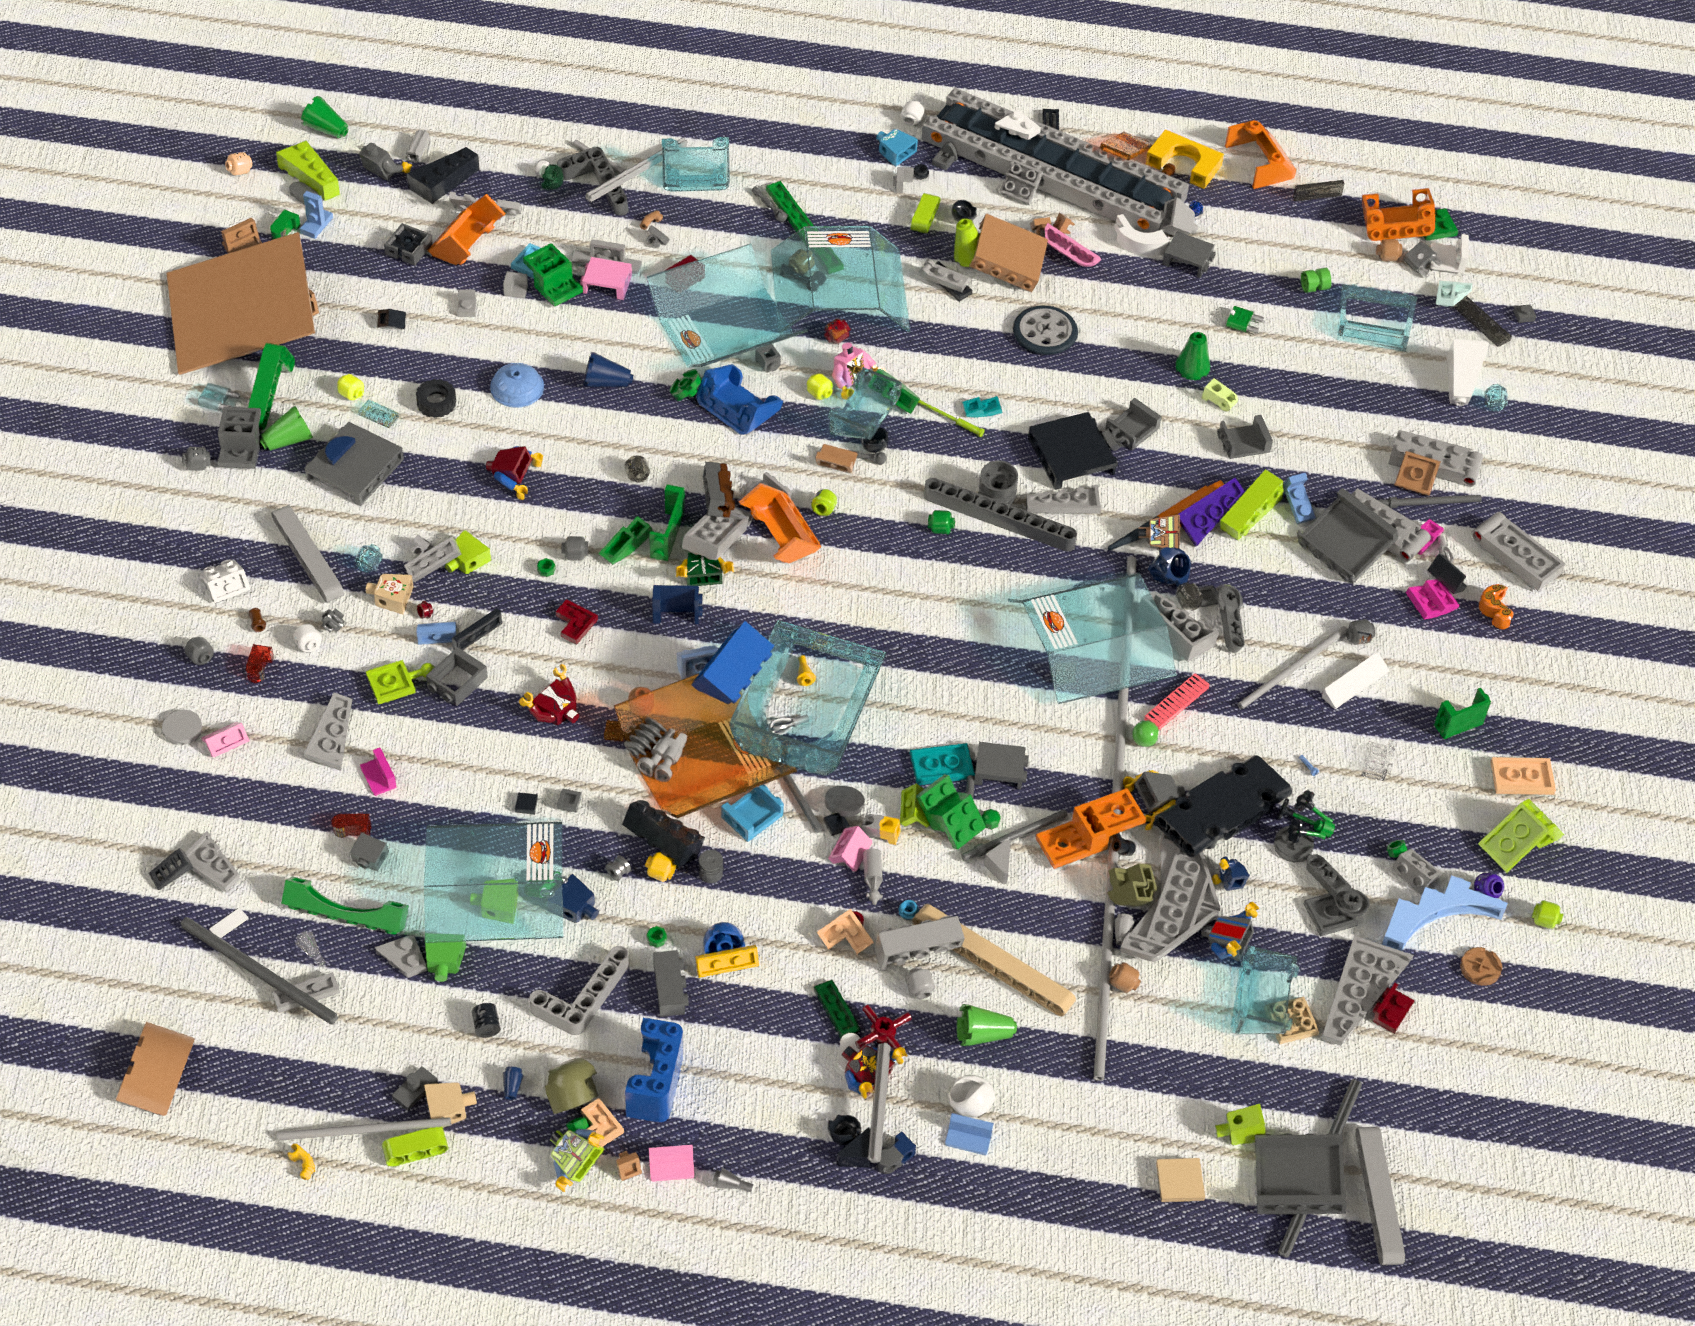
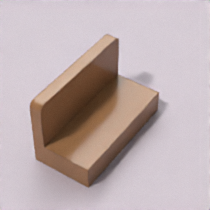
(836, 458)

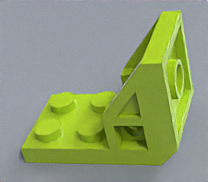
(1519, 835)

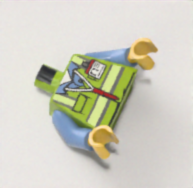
(574, 1155)

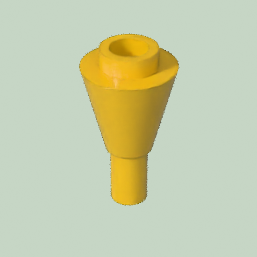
(805, 675)

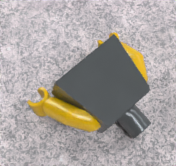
(1156, 791)

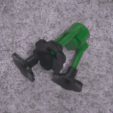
(1324, 827)

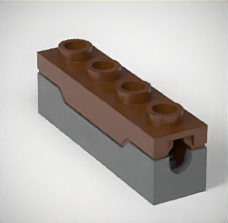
(718, 489)

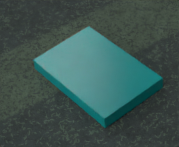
(934, 762)

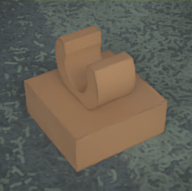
(1040, 223)
(1062, 223)
(628, 1165)

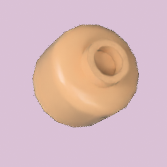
(238, 163)

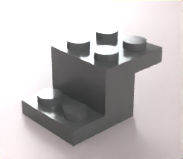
(239, 437)

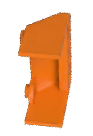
(1279, 166)
(465, 230)
(783, 521)

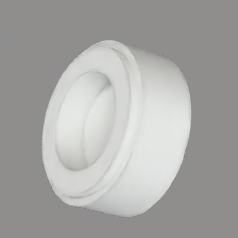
(540, 168)

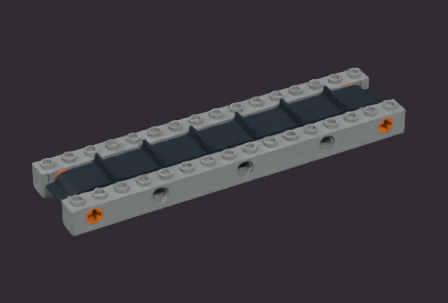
(1069, 165)

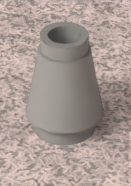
(1123, 925)

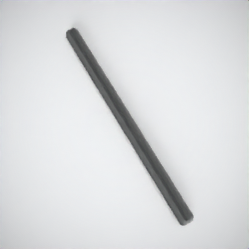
(259, 970)
(1336, 1128)

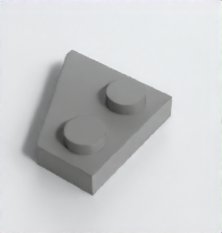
(404, 955)

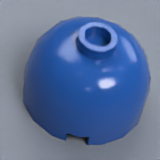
(722, 937)

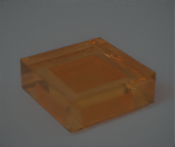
(613, 731)

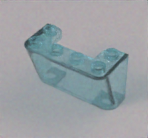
(867, 407)

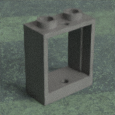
(467, 663)

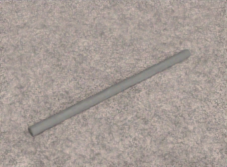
(1293, 667)
(367, 1128)

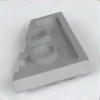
(211, 863)

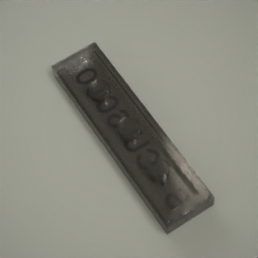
(1482, 321)

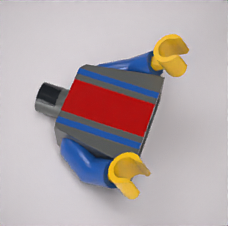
(1231, 933)

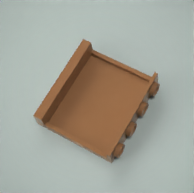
(1009, 252)

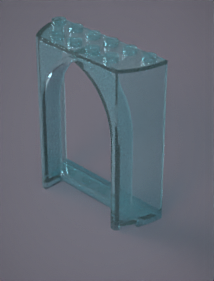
(749, 719)

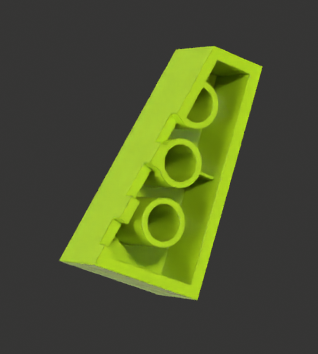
(309, 168)

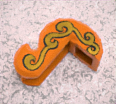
(1492, 606)

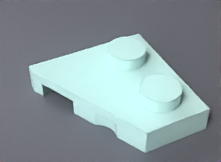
(1452, 292)

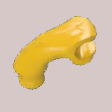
(308, 1165)

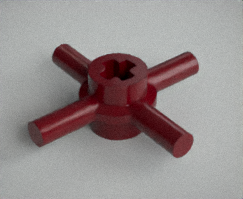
(883, 1029)

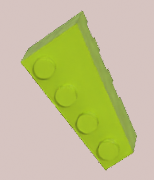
(1253, 505)

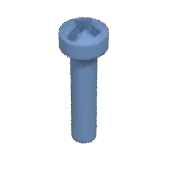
(1314, 771)

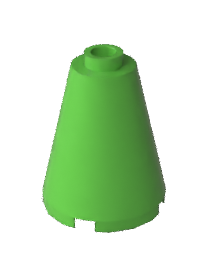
(286, 431)
(983, 1026)

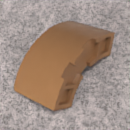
(156, 1069)

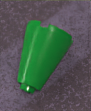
(323, 118)
(1194, 358)

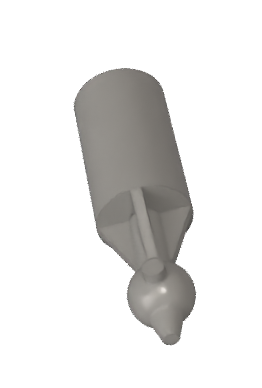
(873, 873)

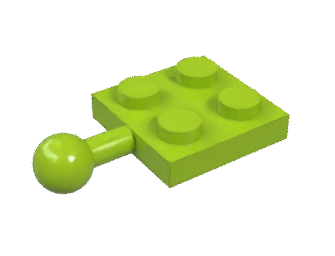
(394, 680)

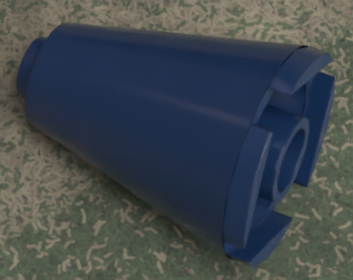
(606, 373)

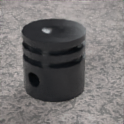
(488, 1023)

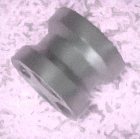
(618, 868)

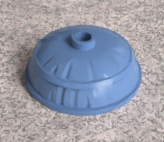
(516, 385)

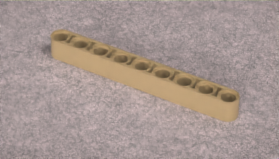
(1006, 967)

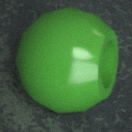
(1145, 733)

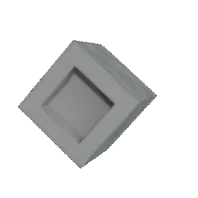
(515, 285)

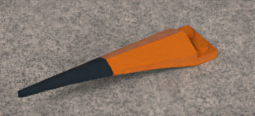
(1174, 510)

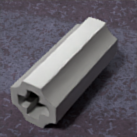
(417, 146)

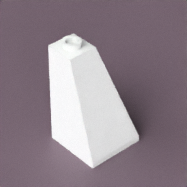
(1463, 368)

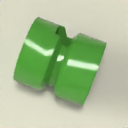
(1317, 279)

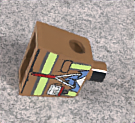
(1163, 532)

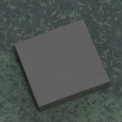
(1326, 915)

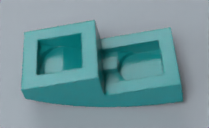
(984, 408)

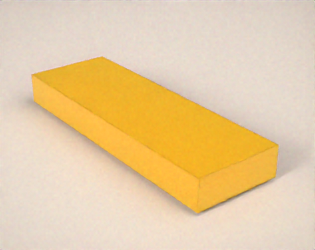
(727, 961)

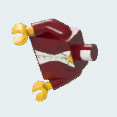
(554, 702)

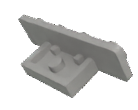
(606, 251)

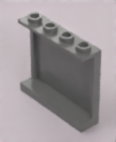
(361, 467)
(1348, 537)
(1300, 1174)

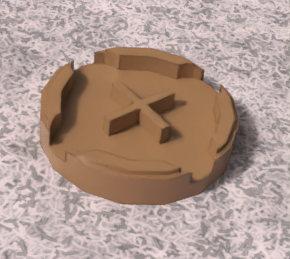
(1481, 966)

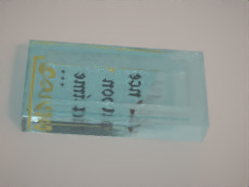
(378, 413)

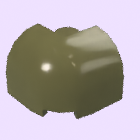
(1132, 885)
(570, 1084)

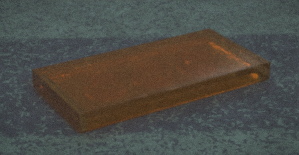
(1126, 146)

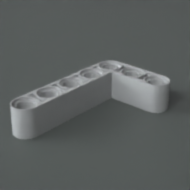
(588, 996)

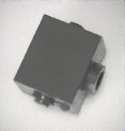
(369, 852)

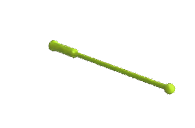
(979, 431)

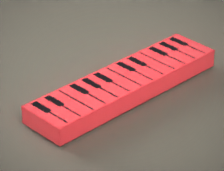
(1177, 701)

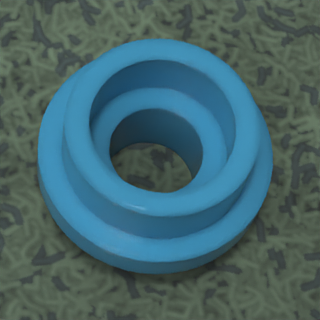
(908, 905)

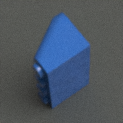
(734, 664)

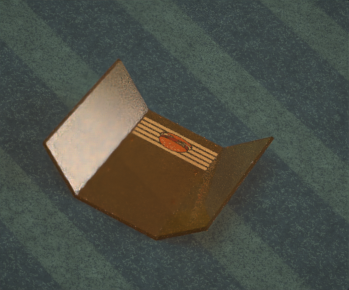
(711, 760)

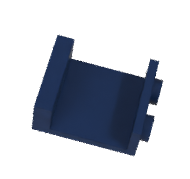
(676, 599)

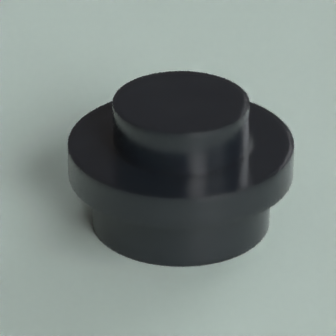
(921, 171)

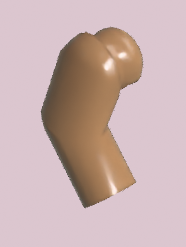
(655, 215)

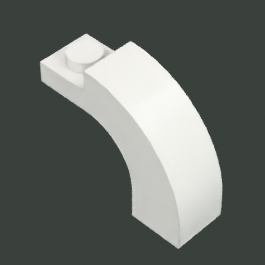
(1138, 242)

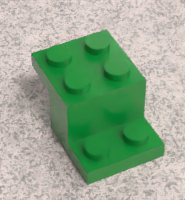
(552, 274)
(951, 811)

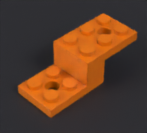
(1090, 828)

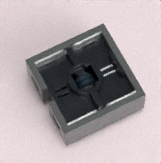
(408, 244)

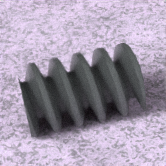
(644, 737)

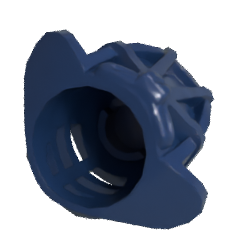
(1165, 567)

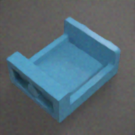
(753, 812)

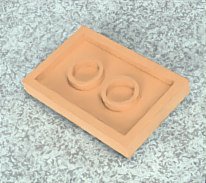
(1523, 776)

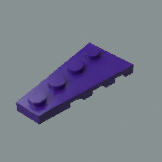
(1207, 512)

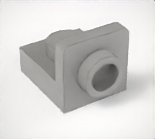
(466, 303)

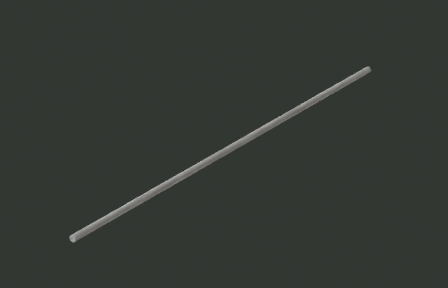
(1107, 943)

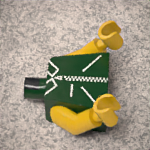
(703, 571)

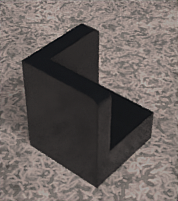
(391, 319)

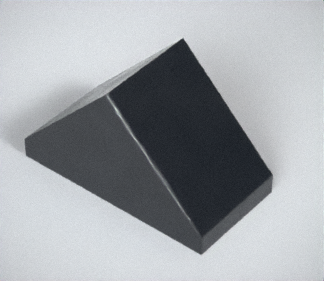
(856, 1152)

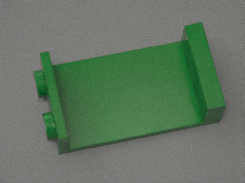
(662, 544)

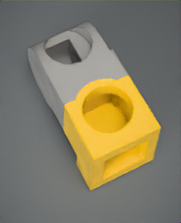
(881, 827)

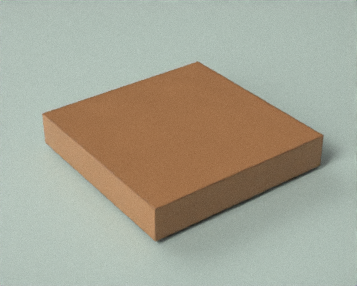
(1417, 473)

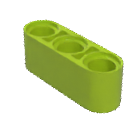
(925, 213)
(414, 1146)

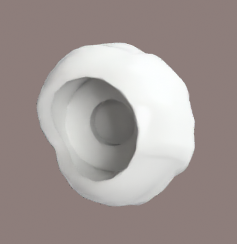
(971, 1096)

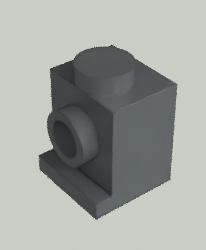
(770, 360)

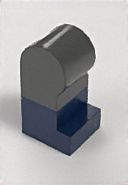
(897, 1154)

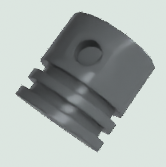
(710, 866)

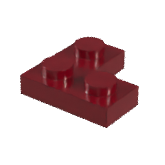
(579, 621)

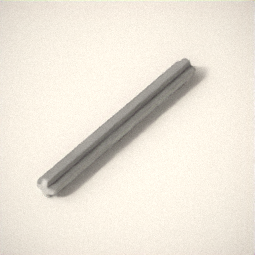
(879, 1103)

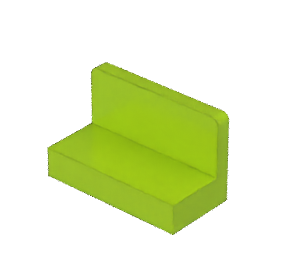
(910, 807)

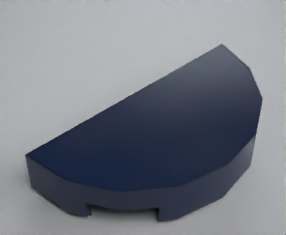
(338, 447)

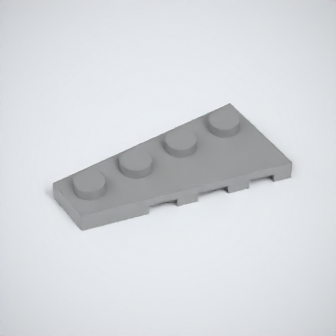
(461, 203)
(1071, 502)
(330, 735)

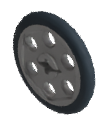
(1035, 344)

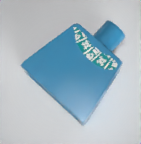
(896, 146)

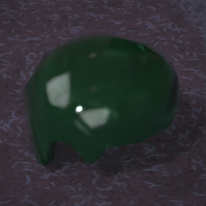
(552, 177)

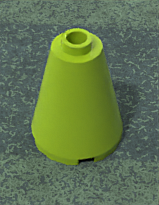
(965, 242)

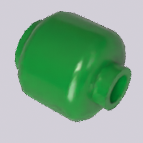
(941, 522)

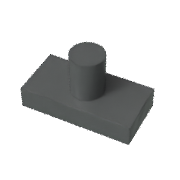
(413, 1089)

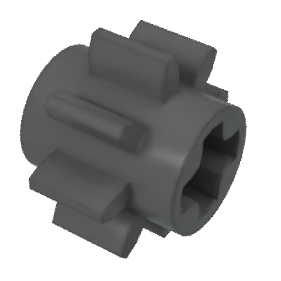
(332, 620)

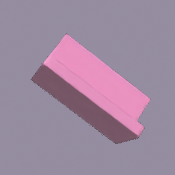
(225, 739)
(851, 847)
(671, 1163)

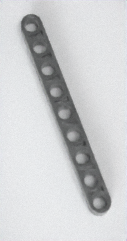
(1000, 514)

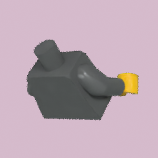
(380, 162)

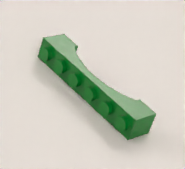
(300, 894)

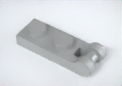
(943, 276)

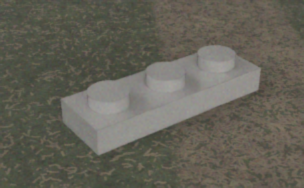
(433, 559)
(317, 988)

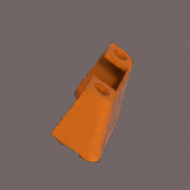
(1401, 221)

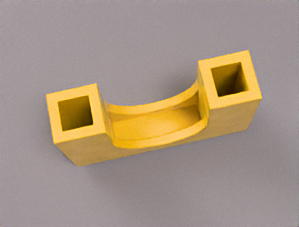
(1172, 144)

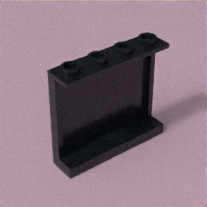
(1071, 448)

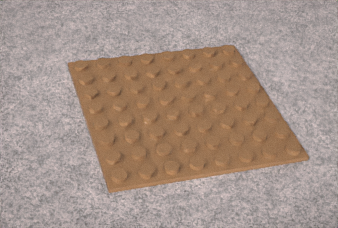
(239, 303)

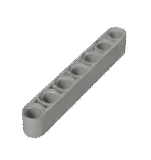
(307, 553)
(1380, 1196)

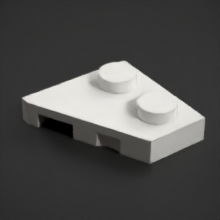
(1019, 125)

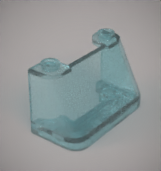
(696, 166)
(1263, 992)

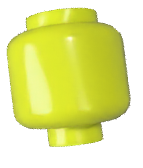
(819, 386)
(350, 387)

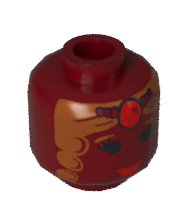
(837, 331)

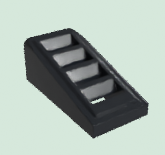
(172, 859)

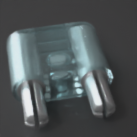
(216, 396)

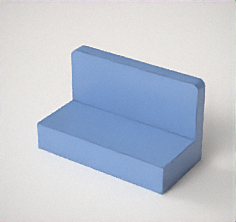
(436, 633)
(969, 1134)

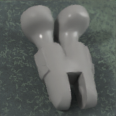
(667, 750)

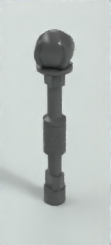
(778, 213)
(879, 458)

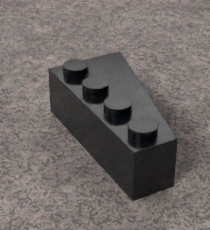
(443, 175)
(663, 832)

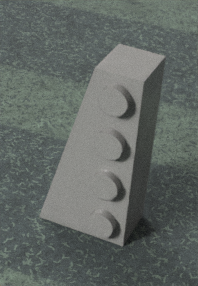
(1186, 634)
(917, 940)

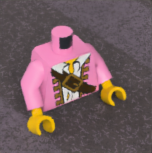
(848, 364)

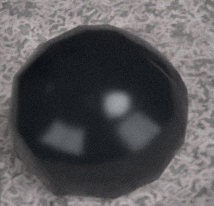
(963, 210)
(877, 442)
(844, 1129)

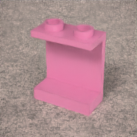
(607, 274)

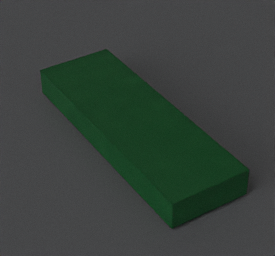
(836, 1008)

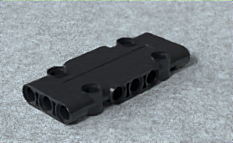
(1223, 805)

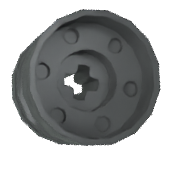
(999, 481)

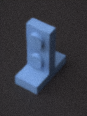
(316, 217)
(1298, 498)

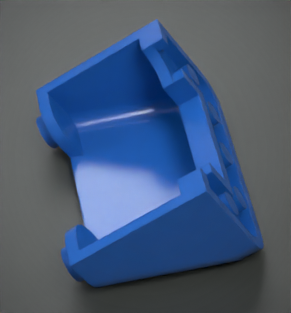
(732, 403)

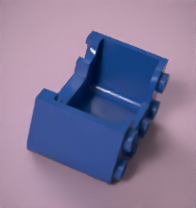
(653, 1095)

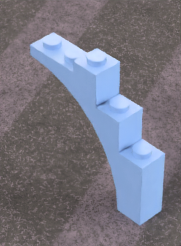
(1435, 905)

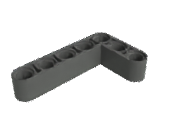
(595, 161)

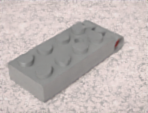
(1456, 464)
(715, 534)
(1410, 535)
(1518, 551)

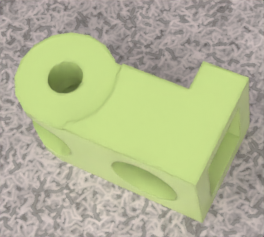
(1219, 395)

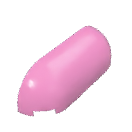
(1070, 247)

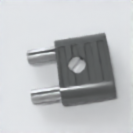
(1420, 257)

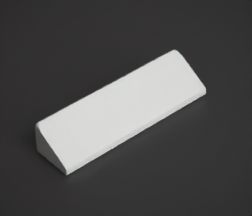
(1355, 681)

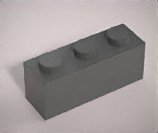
(670, 983)

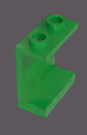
(1453, 722)

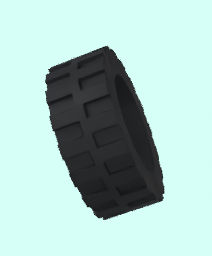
(436, 387)

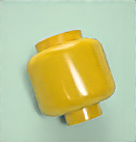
(660, 867)

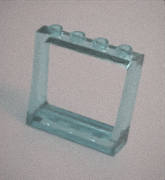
(1374, 334)

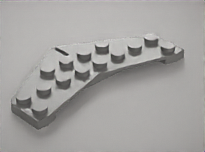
(1183, 908)

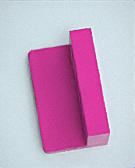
(378, 773)

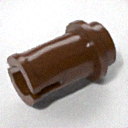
(1168, 169)
(258, 623)

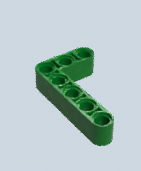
(273, 361)

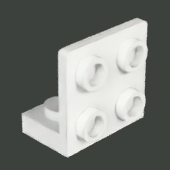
(1453, 257)
(225, 580)

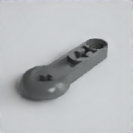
(1230, 603)
(1338, 888)

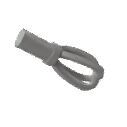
(1444, 548)
(793, 722)

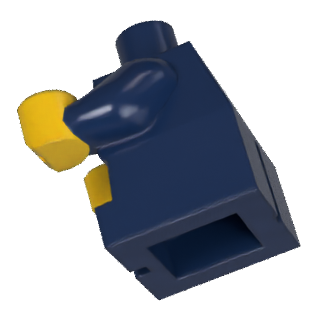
(1232, 874)

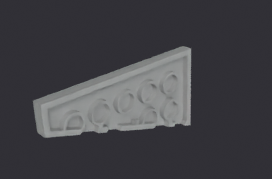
(1364, 979)

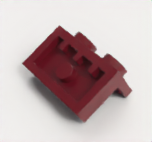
(1392, 1009)

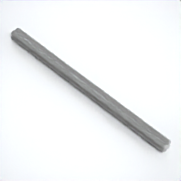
(629, 174)

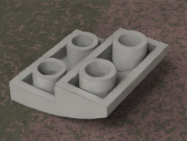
(1021, 182)

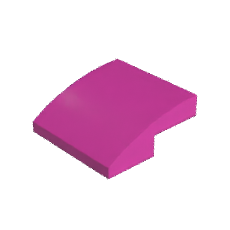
(1432, 599)

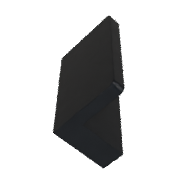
(1447, 574)

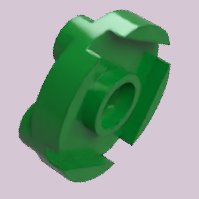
(687, 385)

